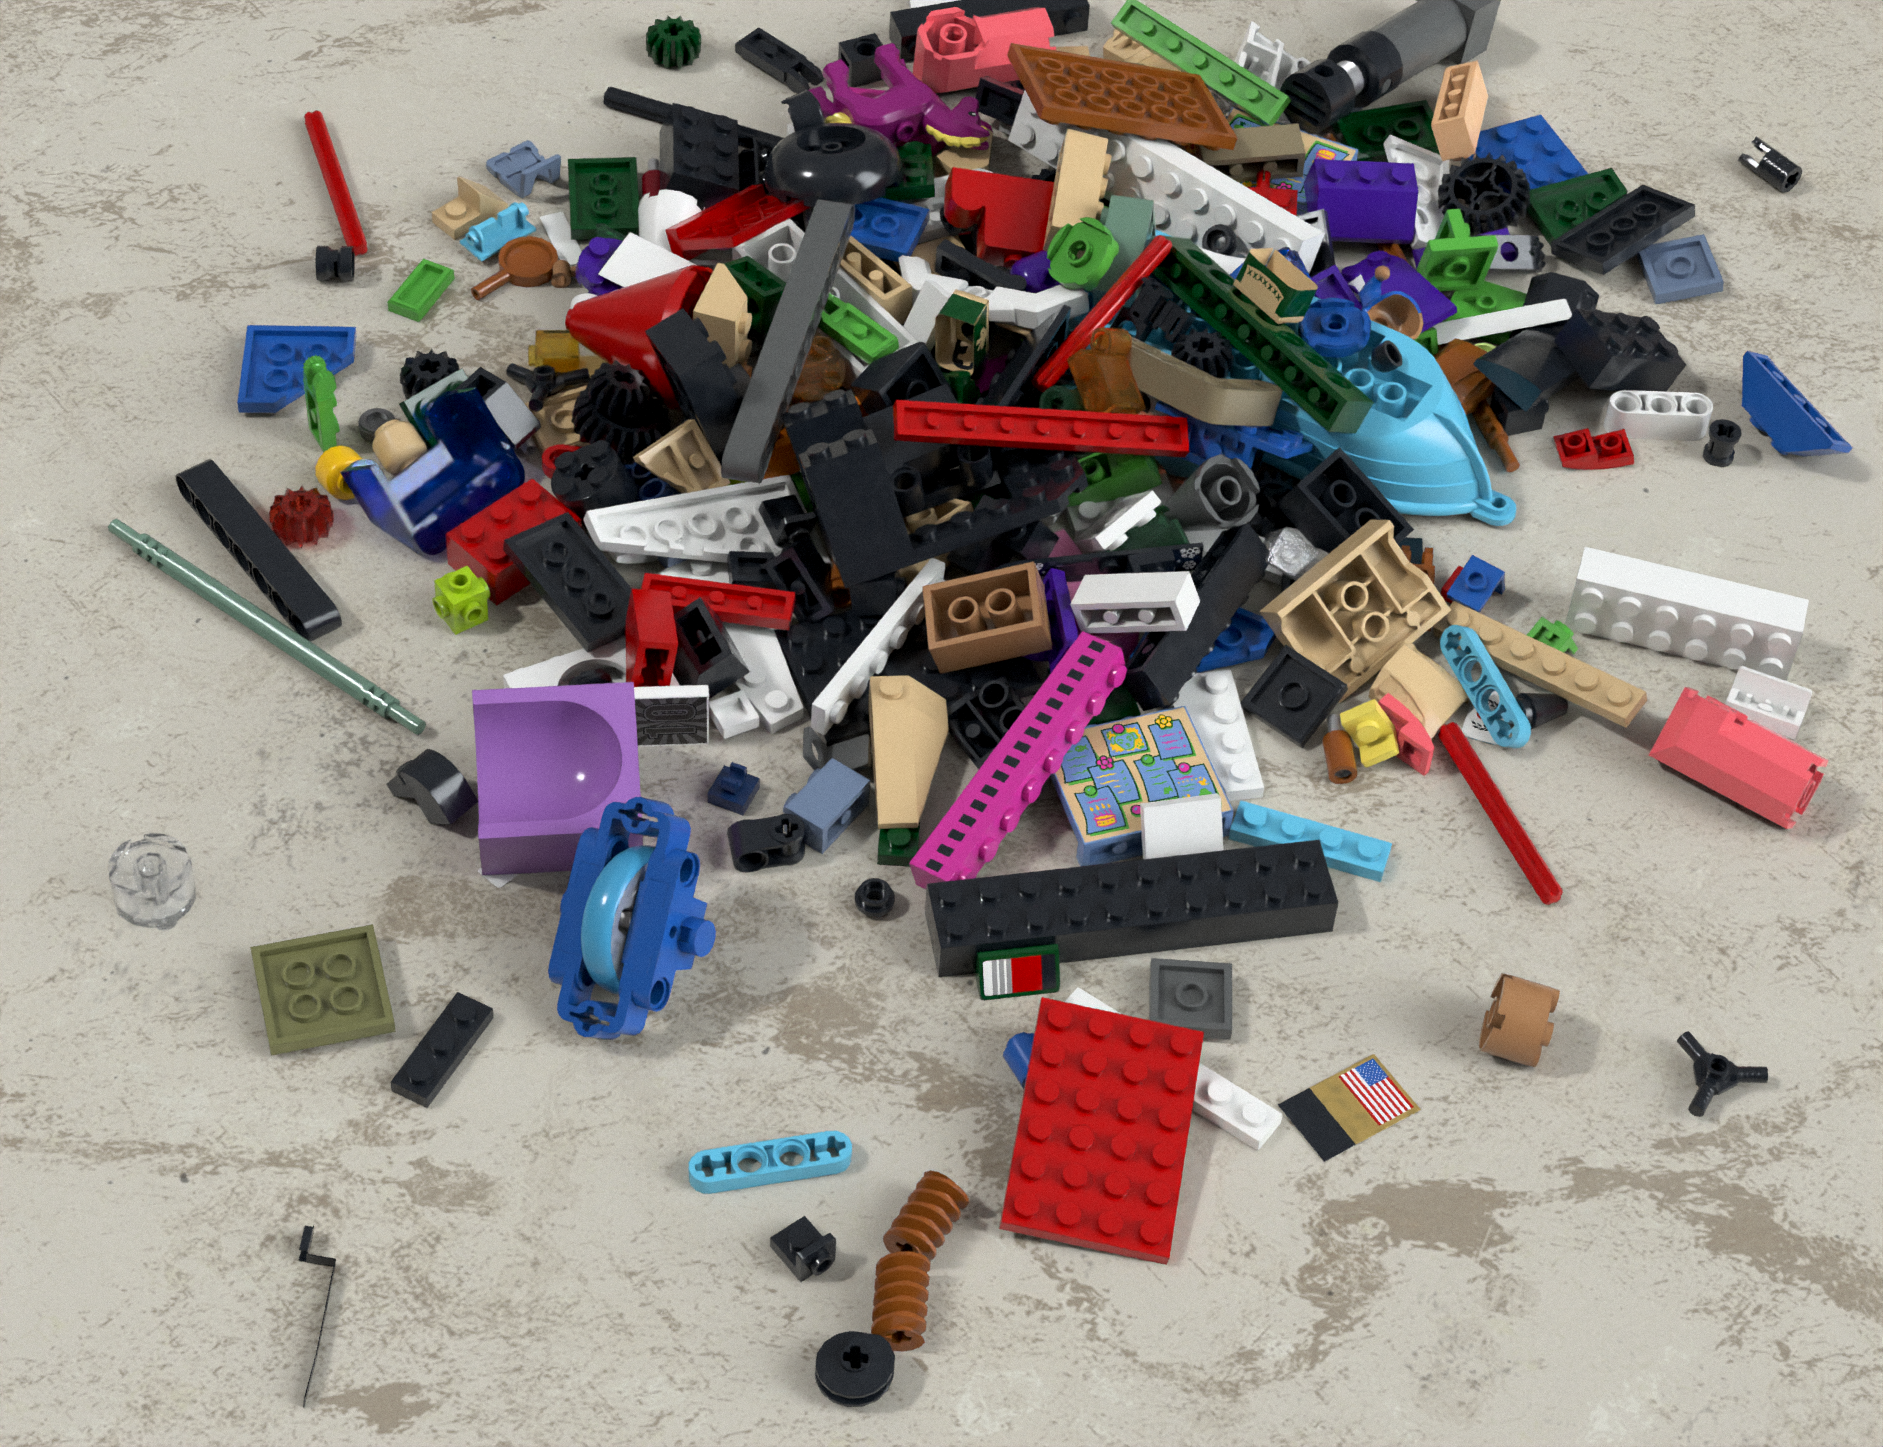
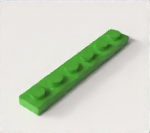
(1197, 57)

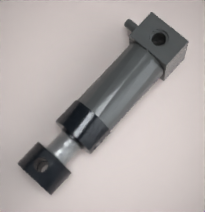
(1386, 57)

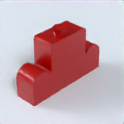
(1006, 208)

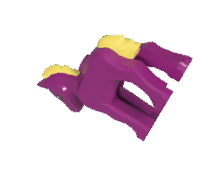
(903, 110)

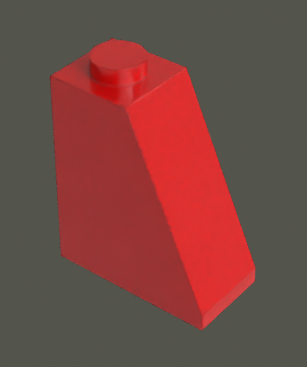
(650, 638)

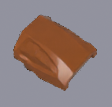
(1465, 379)

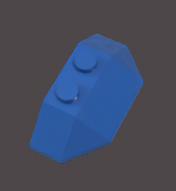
(1785, 412)

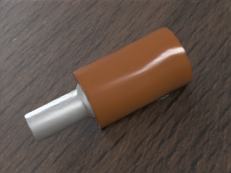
(1338, 752)

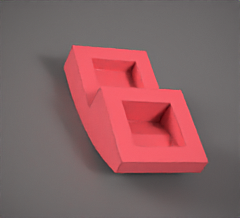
(1413, 740)

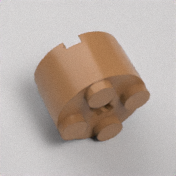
(1518, 1020)

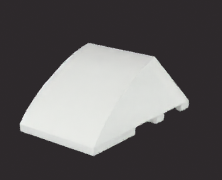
(1267, 60)

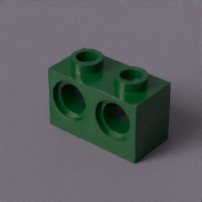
(761, 288)

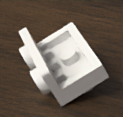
(1769, 701)

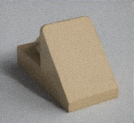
(470, 208)

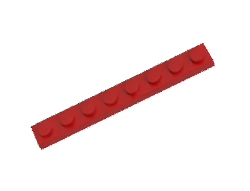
(1040, 428)

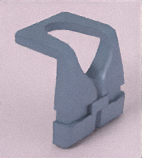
(521, 167)

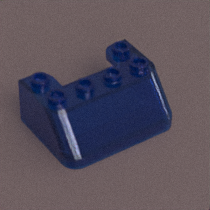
(447, 483)

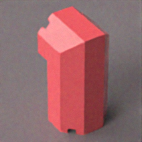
(959, 50)
(1739, 758)

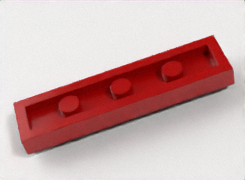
(729, 601)

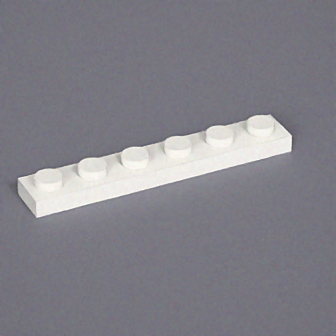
(874, 650)
(1217, 1097)

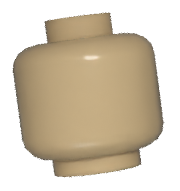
(397, 445)

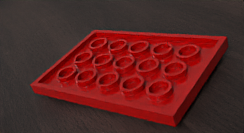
(1102, 1131)

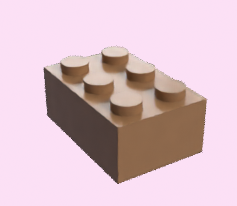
(987, 617)

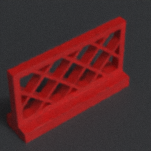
(731, 222)

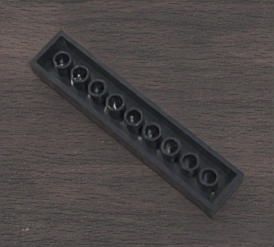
(1135, 905)

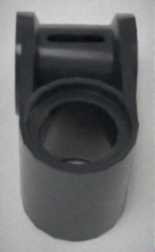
(763, 845)

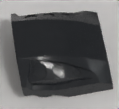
(1555, 287)
(983, 718)

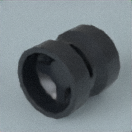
(335, 263)

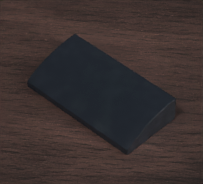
(1528, 367)

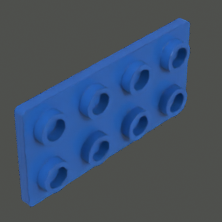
(1236, 440)

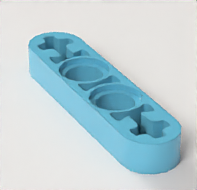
(1480, 691)
(771, 1169)

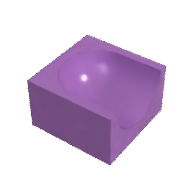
(550, 769)

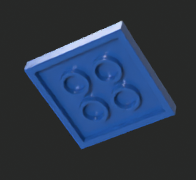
(1533, 148)

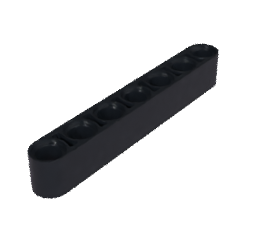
(258, 550)

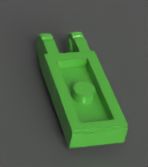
(856, 331)
(320, 401)

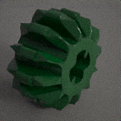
(673, 42)

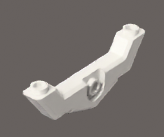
(1005, 304)

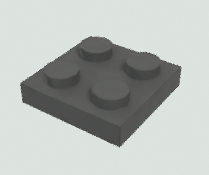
(1192, 995)

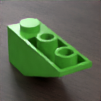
(1115, 477)

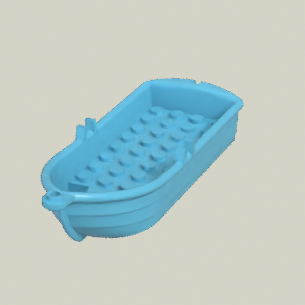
(1409, 444)

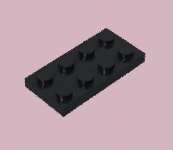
(1623, 229)
(573, 579)

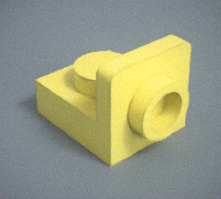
(1371, 732)

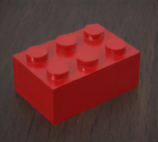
(481, 538)

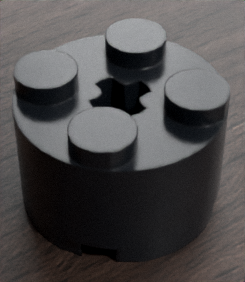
(592, 479)

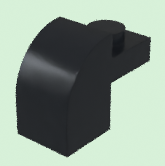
(435, 786)

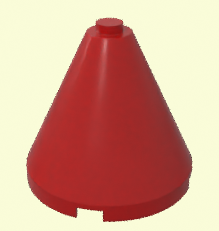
(617, 322)

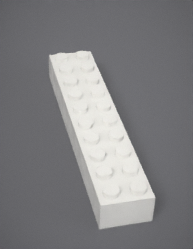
(1184, 189)

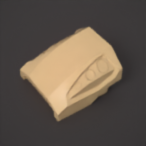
(1420, 687)

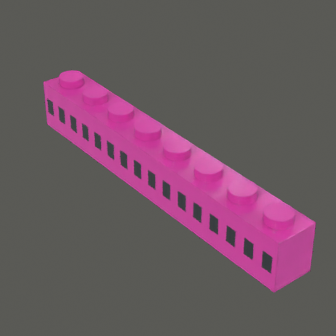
(1021, 763)

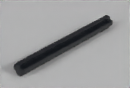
(658, 111)

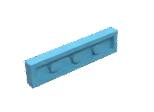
(1341, 848)

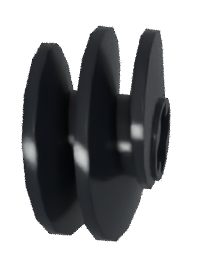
(850, 1386)

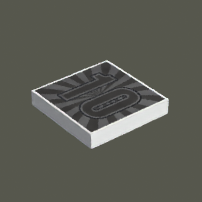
(672, 715)

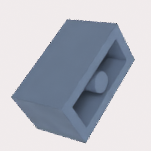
(828, 803)

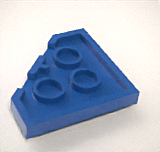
(275, 361)
(1243, 641)

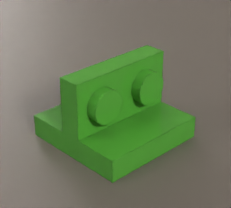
(1455, 258)

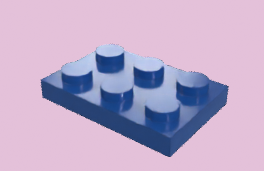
(889, 227)

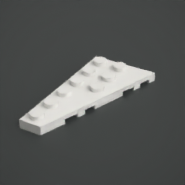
(769, 680)

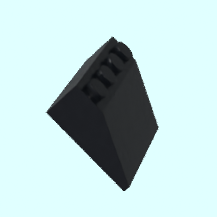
(1014, 384)

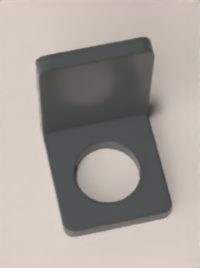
(851, 753)

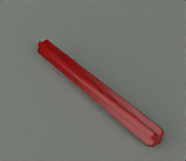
(335, 182)
(1102, 312)
(1500, 814)

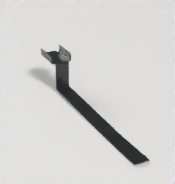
(305, 1246)

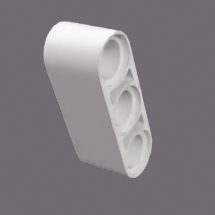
(1659, 414)

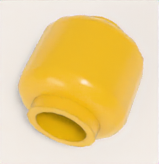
(329, 468)

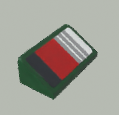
(1018, 972)

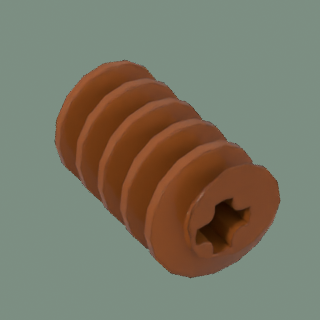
(926, 1216)
(901, 1299)

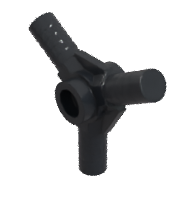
(545, 381)
(1715, 1073)

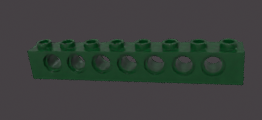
(1268, 345)

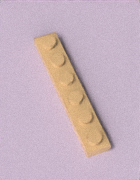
(1549, 667)

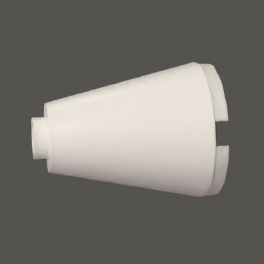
(662, 212)

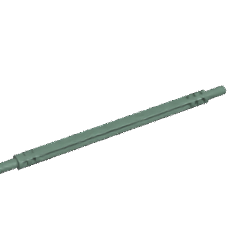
(267, 627)

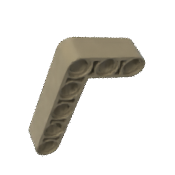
(1201, 394)

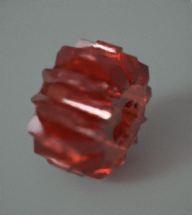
(301, 516)

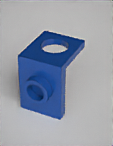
(1477, 584)

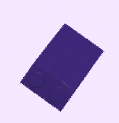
(1404, 278)

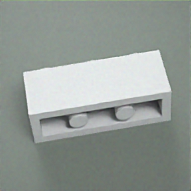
(1135, 602)

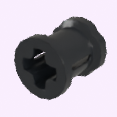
(1720, 448)

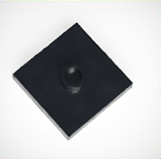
(1294, 696)

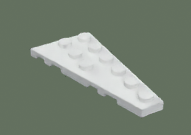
(695, 523)

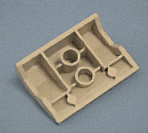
(1357, 606)

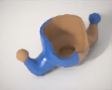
(1391, 309)

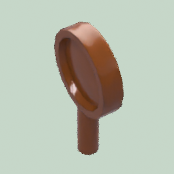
(523, 263)

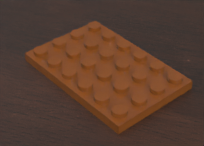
(1121, 97)

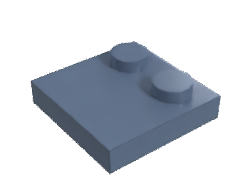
(1680, 269)

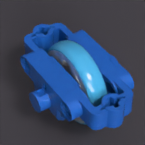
(628, 919)

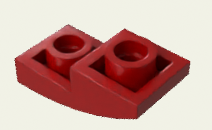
(1602, 451)

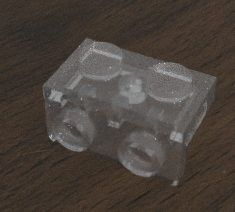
(1290, 553)

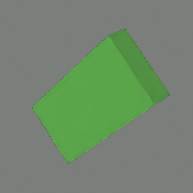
(421, 290)

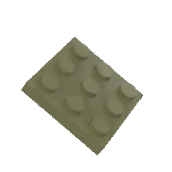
(322, 989)

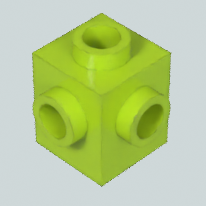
(461, 599)

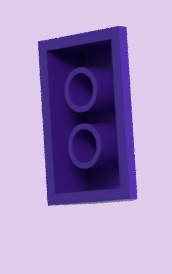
(1364, 199)

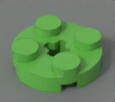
(1095, 262)

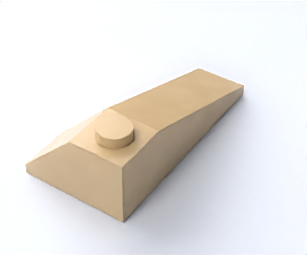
(906, 746)

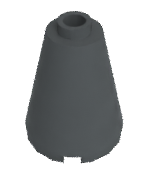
(1215, 496)

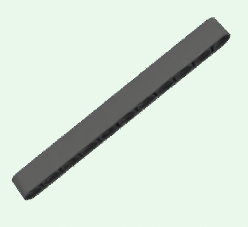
(788, 342)

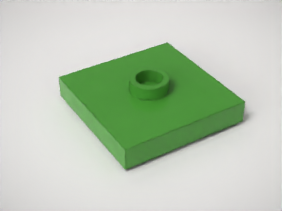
(1487, 300)

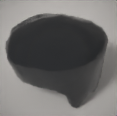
(804, 110)

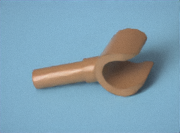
(562, 274)

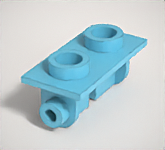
(493, 234)

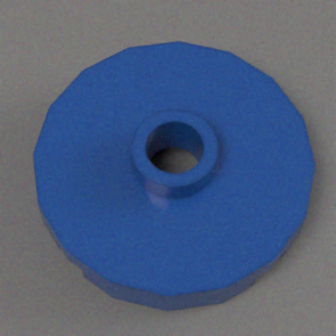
(1335, 327)

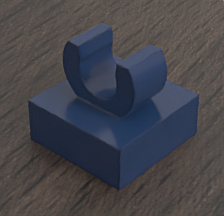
(733, 789)

